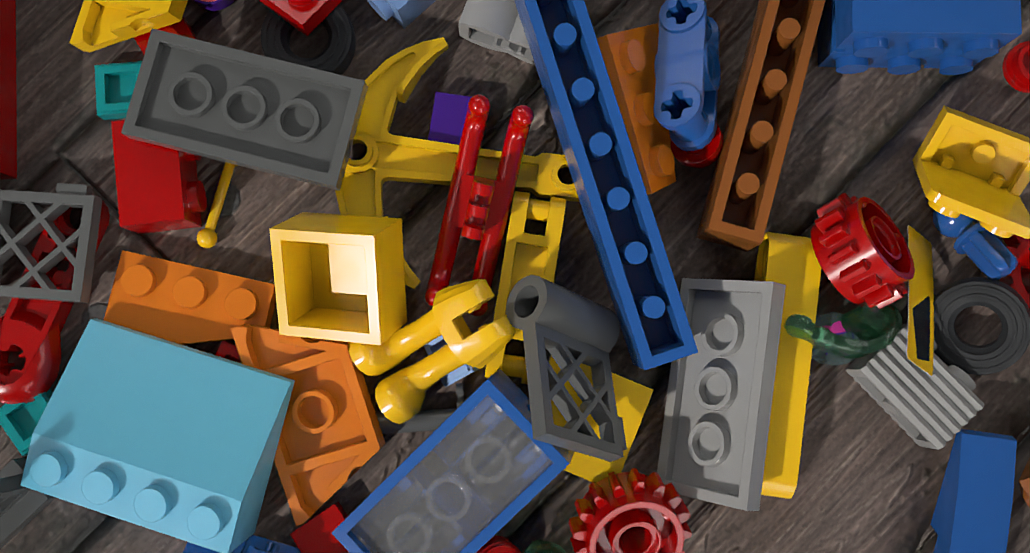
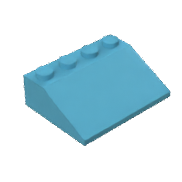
(160, 436)

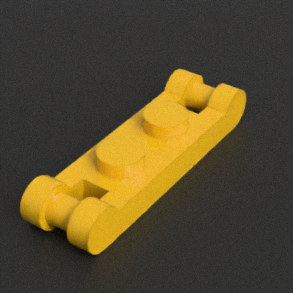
(526, 256)

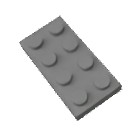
(723, 393)

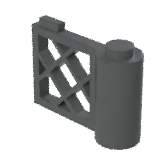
(83, 239)
(573, 333)

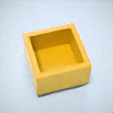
(339, 277)

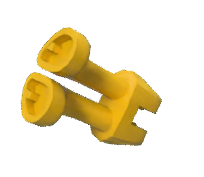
(404, 392)

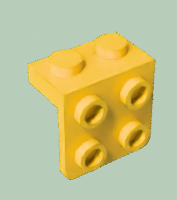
(976, 172)

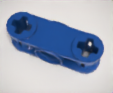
(687, 73)

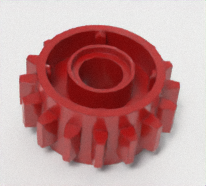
(862, 251)
(630, 516)

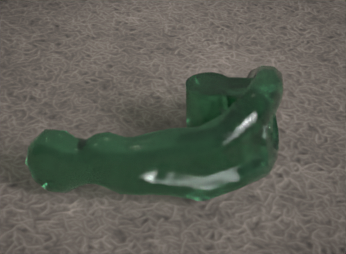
(872, 326)

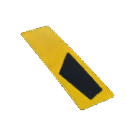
(920, 303)

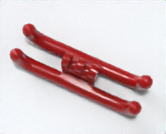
(477, 203)

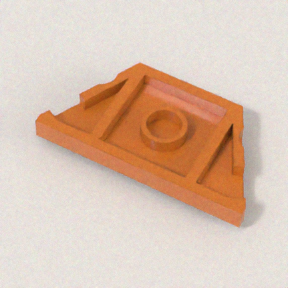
(329, 416)

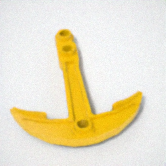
(422, 160)

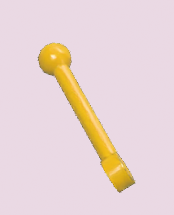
(207, 237)

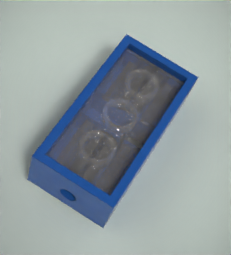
(459, 480)

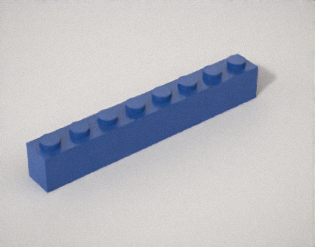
(607, 180)

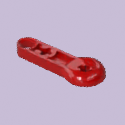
(37, 325)

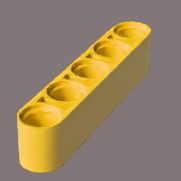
(794, 264)

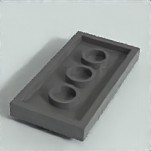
(245, 109)

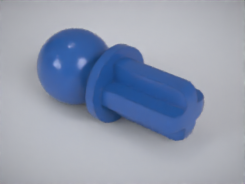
(978, 243)

